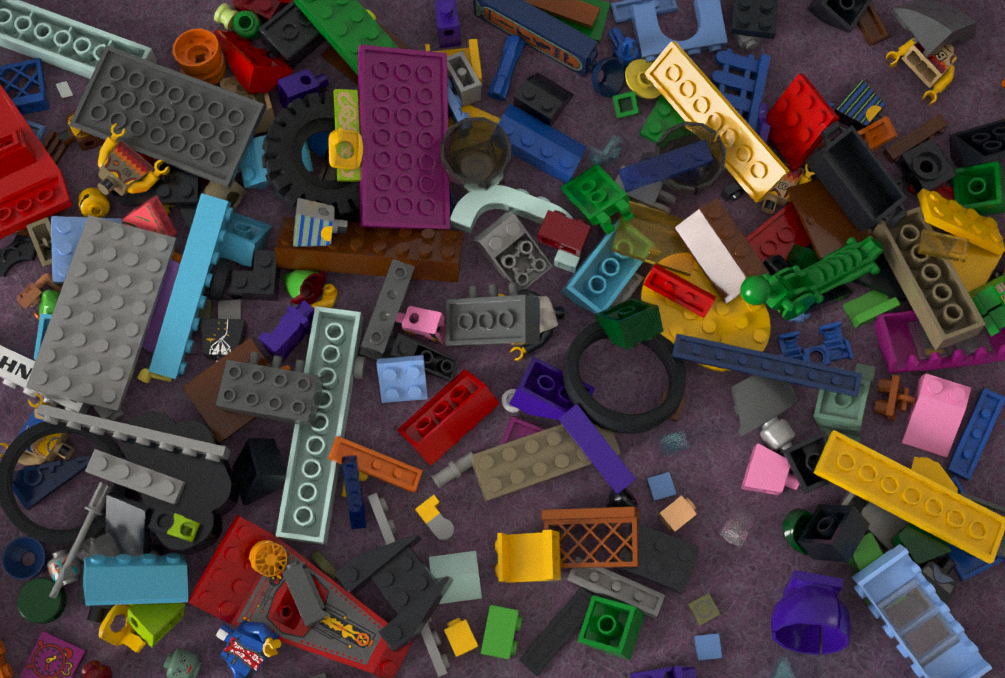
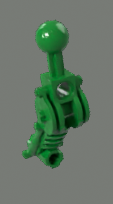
(795, 290)

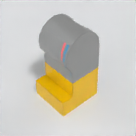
(440, 527)

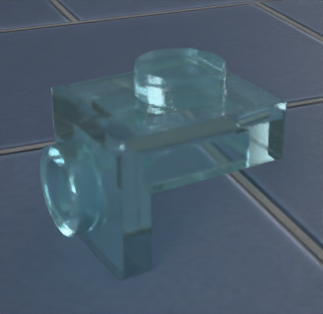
(611, 151)

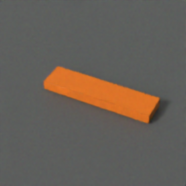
(377, 464)

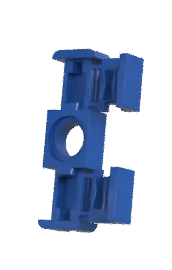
(831, 350)

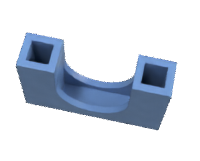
(652, 42)

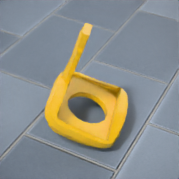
(349, 136)
(125, 635)

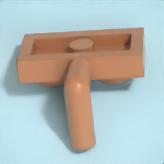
(31, 294)

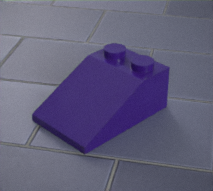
(543, 391)

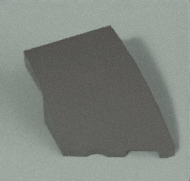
(760, 400)

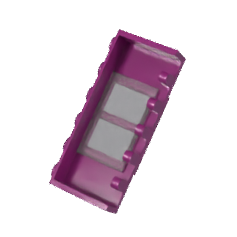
(908, 348)

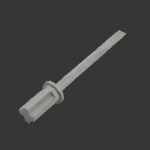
(94, 507)

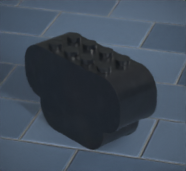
(209, 484)

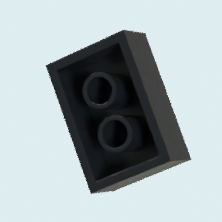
(662, 559)

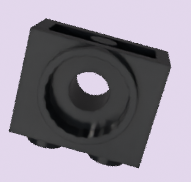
(931, 157)

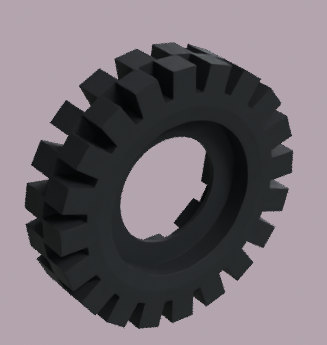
(284, 156)

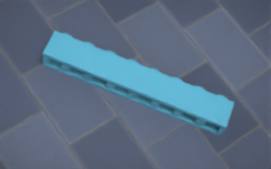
(190, 287)

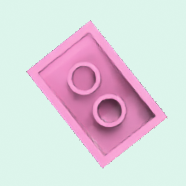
(935, 414)

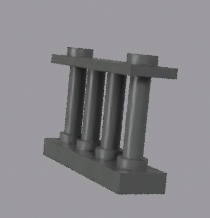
(386, 310)

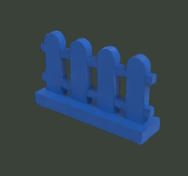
(753, 87)

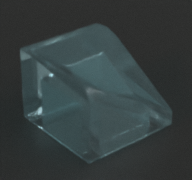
(674, 443)

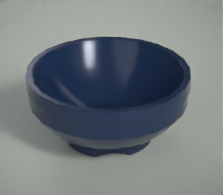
(613, 77)
(13, 556)

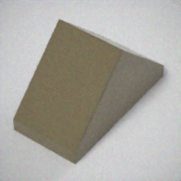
(41, 237)

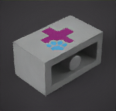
(463, 79)

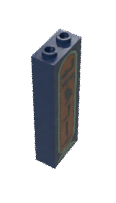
(540, 32)

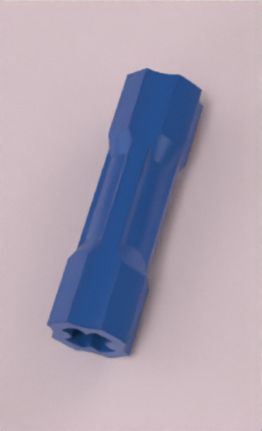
(511, 54)

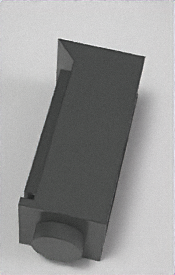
(305, 593)

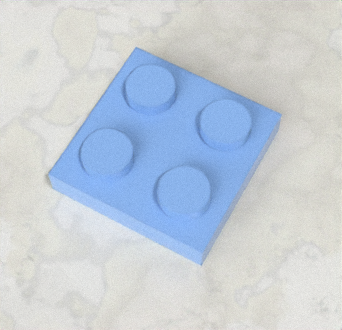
(402, 379)

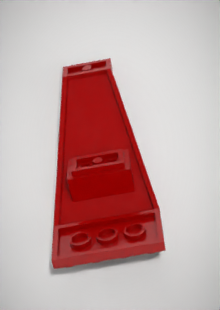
(29, 177)

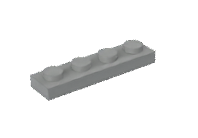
(135, 477)
(617, 588)

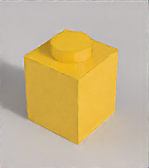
(460, 637)

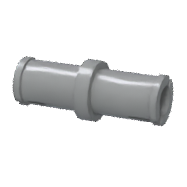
(453, 470)

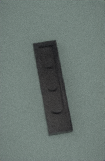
(557, 632)

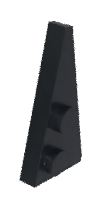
(173, 189)

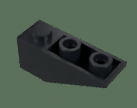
(435, 362)

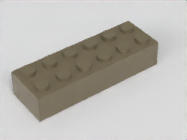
(929, 283)
(531, 461)

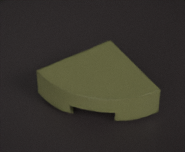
(324, 564)

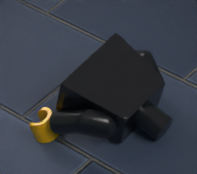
(548, 322)

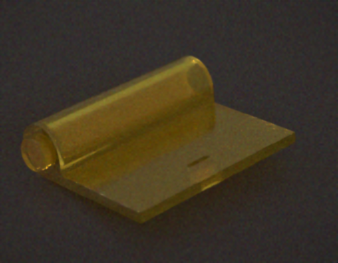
(653, 239)

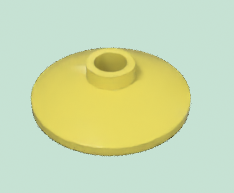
(638, 80)

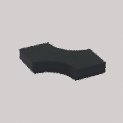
(18, 251)

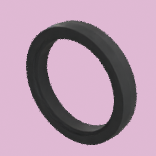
(611, 419)
(7, 497)

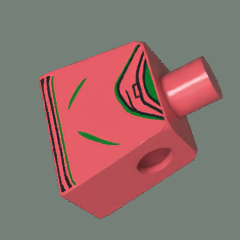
(151, 217)

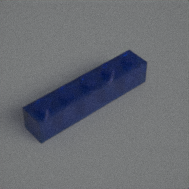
(354, 492)

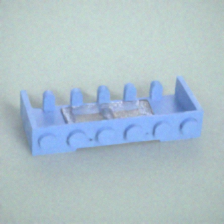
(918, 618)

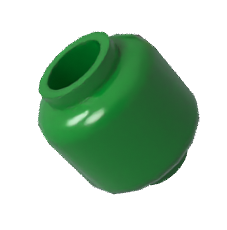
(247, 24)

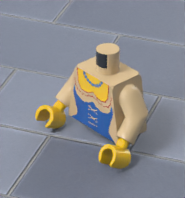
(45, 448)

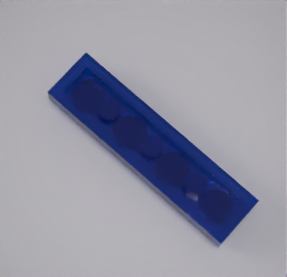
(665, 165)

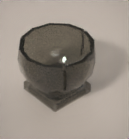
(476, 154)
(701, 178)

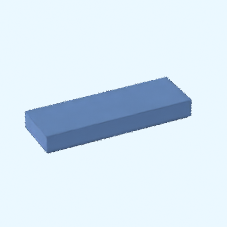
(622, 9)

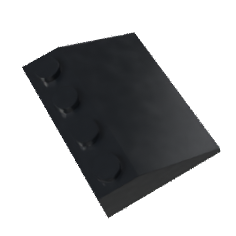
(978, 144)

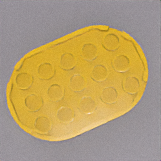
(728, 323)

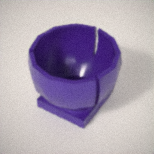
(810, 603)

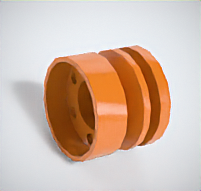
(200, 55)

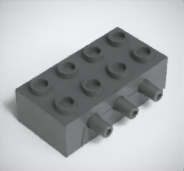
(493, 319)
(270, 391)

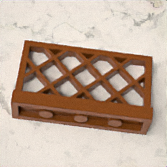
(596, 516)

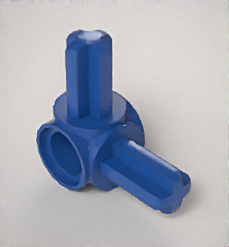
(625, 48)

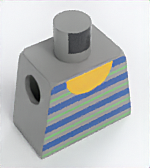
(315, 224)

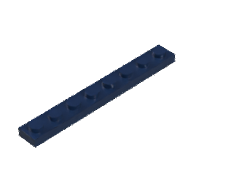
(767, 365)

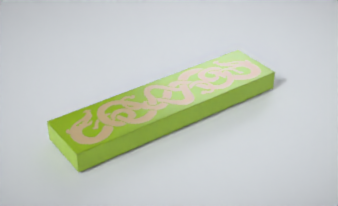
(347, 118)

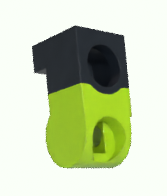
(173, 524)

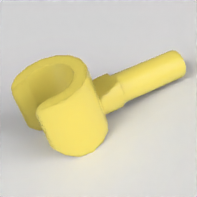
(146, 376)

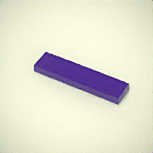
(596, 448)

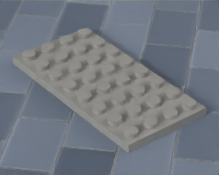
(102, 314)

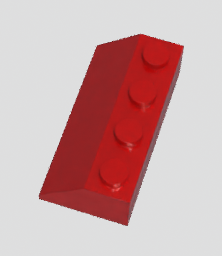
(448, 416)

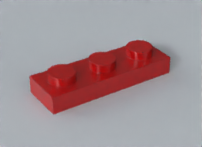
(679, 290)

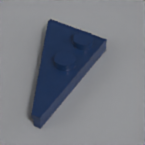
(37, 483)

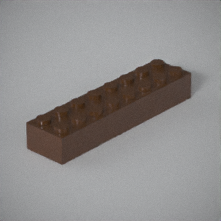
(371, 250)

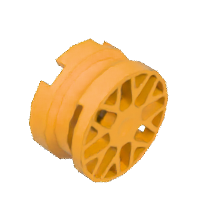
(267, 557)

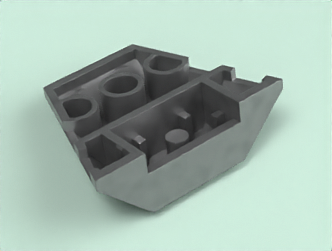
(934, 24)

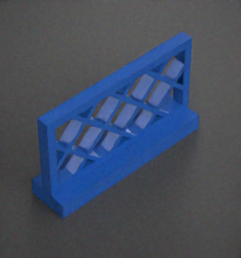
(28, 103)

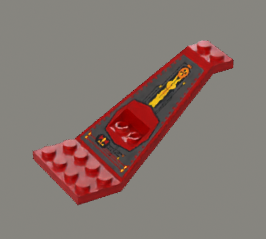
(239, 593)

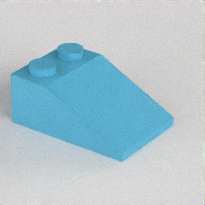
(252, 168)

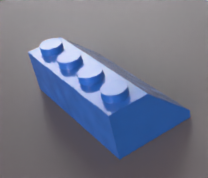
(541, 144)

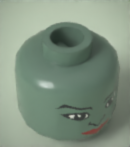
(182, 664)

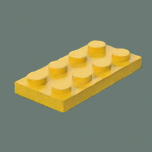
(961, 221)

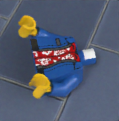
(247, 647)

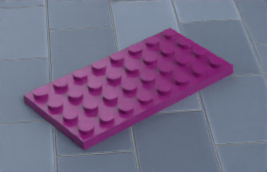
(401, 133)

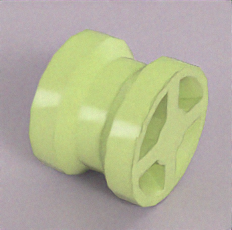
(225, 16)

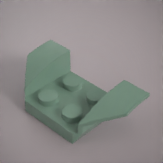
(843, 411)

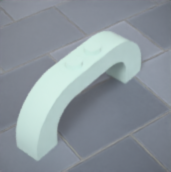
(513, 201)

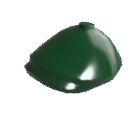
(793, 527)

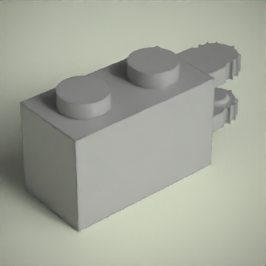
(648, 195)

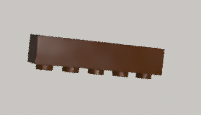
(916, 138)

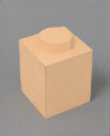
(677, 513)

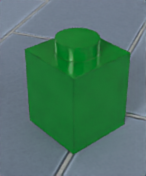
(626, 105)

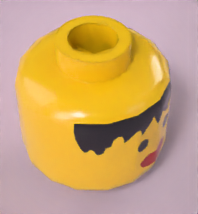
(93, 203)

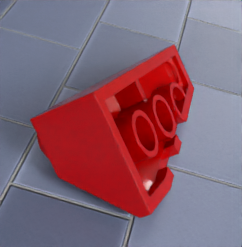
(250, 64)

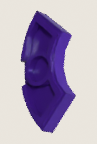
(762, 126)

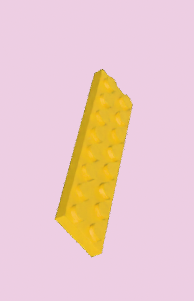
(700, 101)
(911, 496)

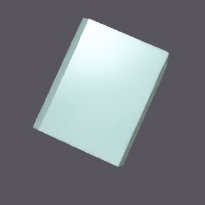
(464, 572)

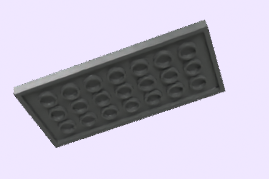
(169, 116)

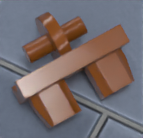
(889, 407)

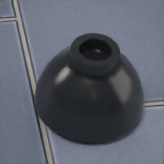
(622, 499)

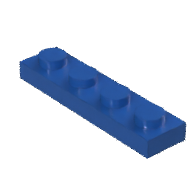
(975, 434)

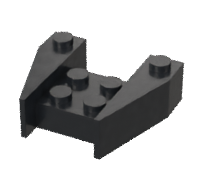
(403, 582)

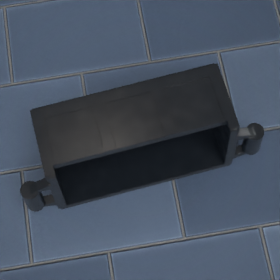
(290, 35)
(856, 178)

